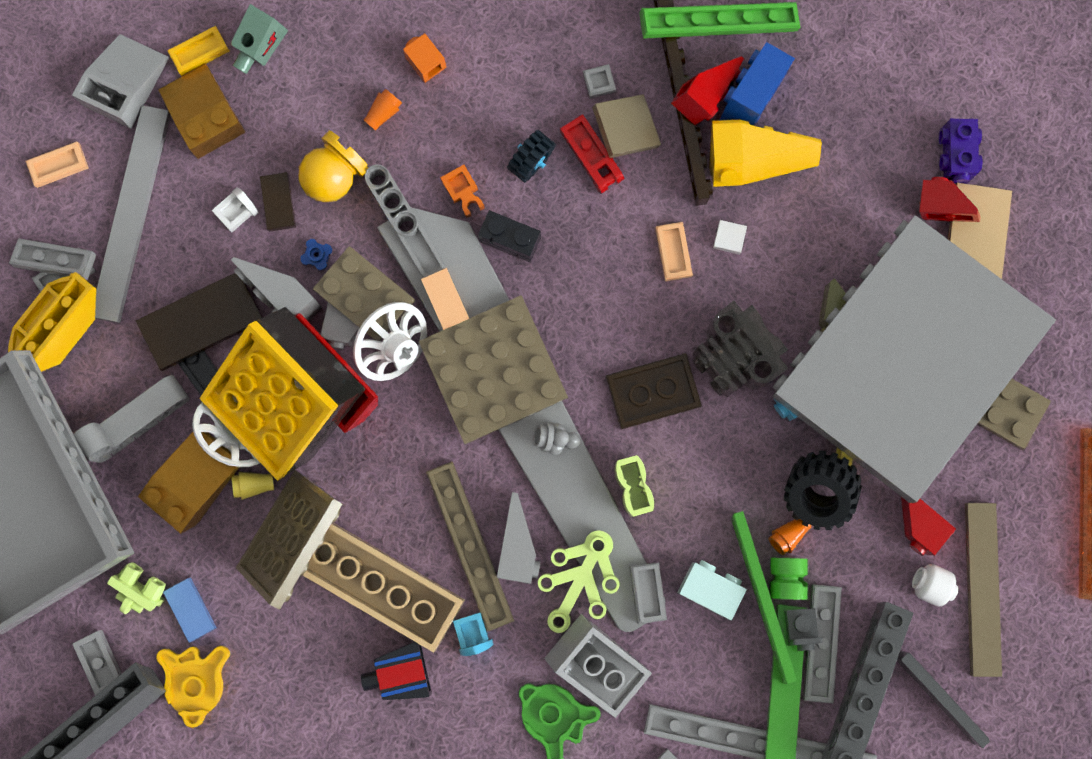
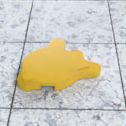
(193, 682)

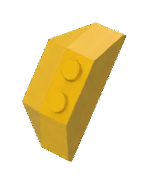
(55, 320)

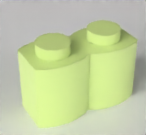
(631, 478)

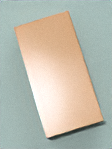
(57, 164)
(673, 251)
(445, 299)

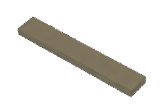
(470, 546)
(983, 590)

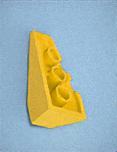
(753, 153)

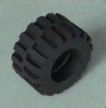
(819, 509)

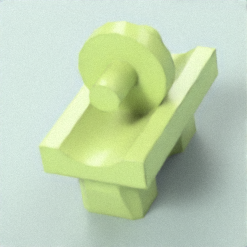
(135, 594)

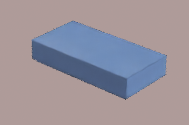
(189, 610)

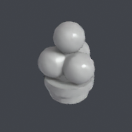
(554, 437)

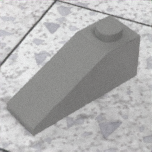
(517, 552)

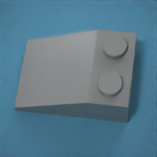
(597, 666)

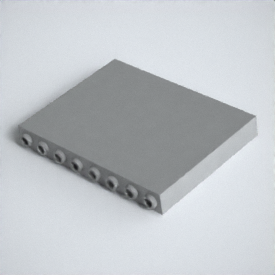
(912, 358)
(52, 509)

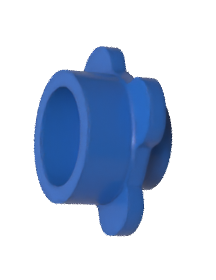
(319, 262)

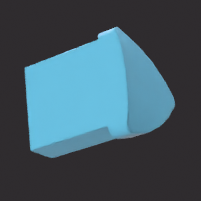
(472, 635)

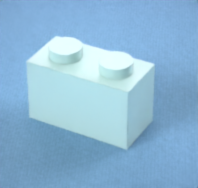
(712, 590)

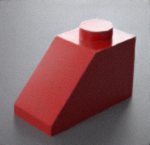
(946, 202)
(925, 527)

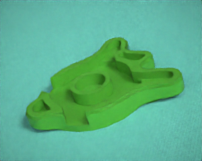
(554, 716)

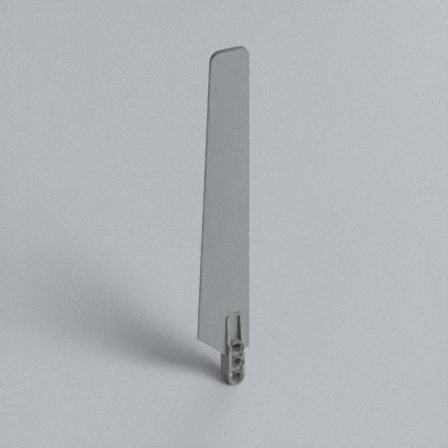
(564, 482)

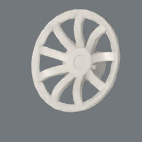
(397, 344)
(223, 438)

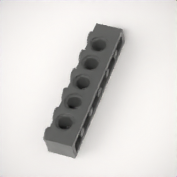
(868, 682)

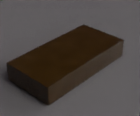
(277, 201)

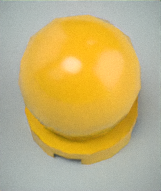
(329, 171)

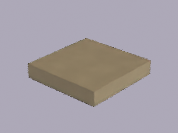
(626, 126)

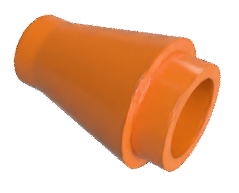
(382, 109)
(787, 536)

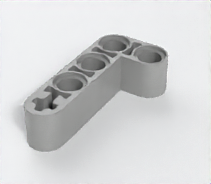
(131, 421)

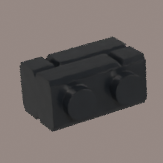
(509, 236)

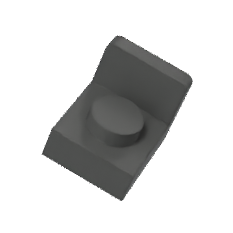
(802, 629)

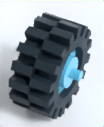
(531, 156)

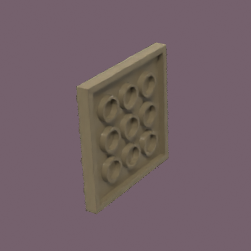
(493, 369)
(288, 538)

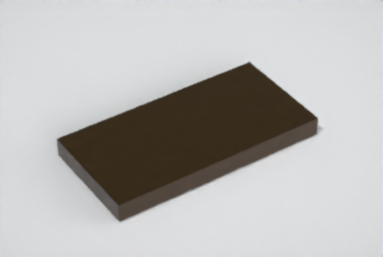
(198, 321)

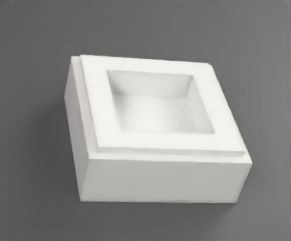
(730, 237)

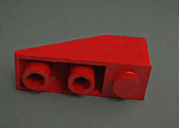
(701, 94)

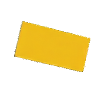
(198, 50)

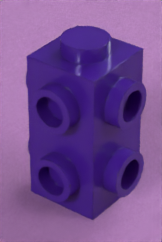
(960, 150)

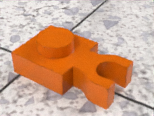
(461, 187)

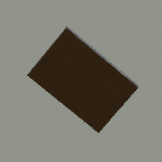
(653, 391)

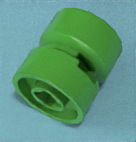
(789, 578)

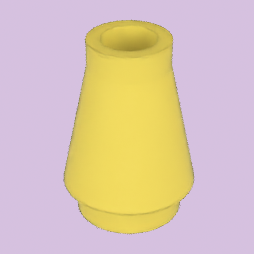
(251, 484)

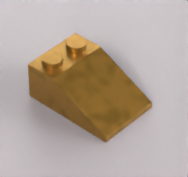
(201, 111)
(187, 483)

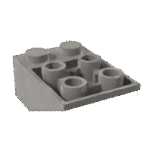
(120, 80)
(277, 289)

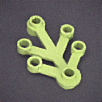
(582, 577)

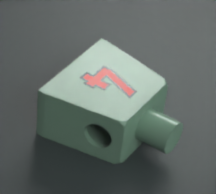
(256, 38)

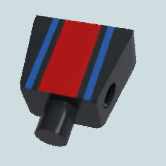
(399, 674)

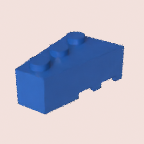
(756, 84)

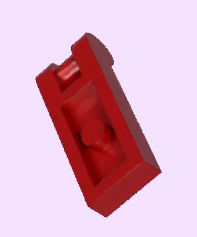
(591, 153)

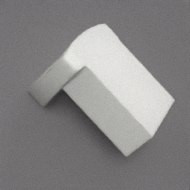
(235, 209)

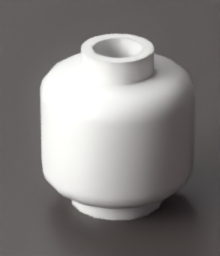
(935, 585)

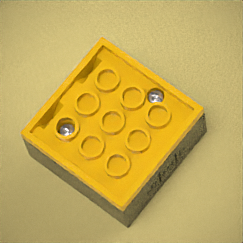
(281, 392)

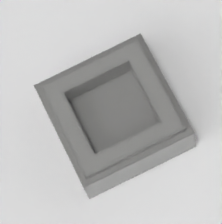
(599, 81)

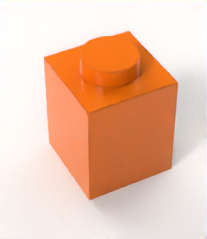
(424, 57)

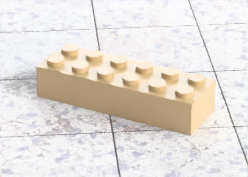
(383, 587)

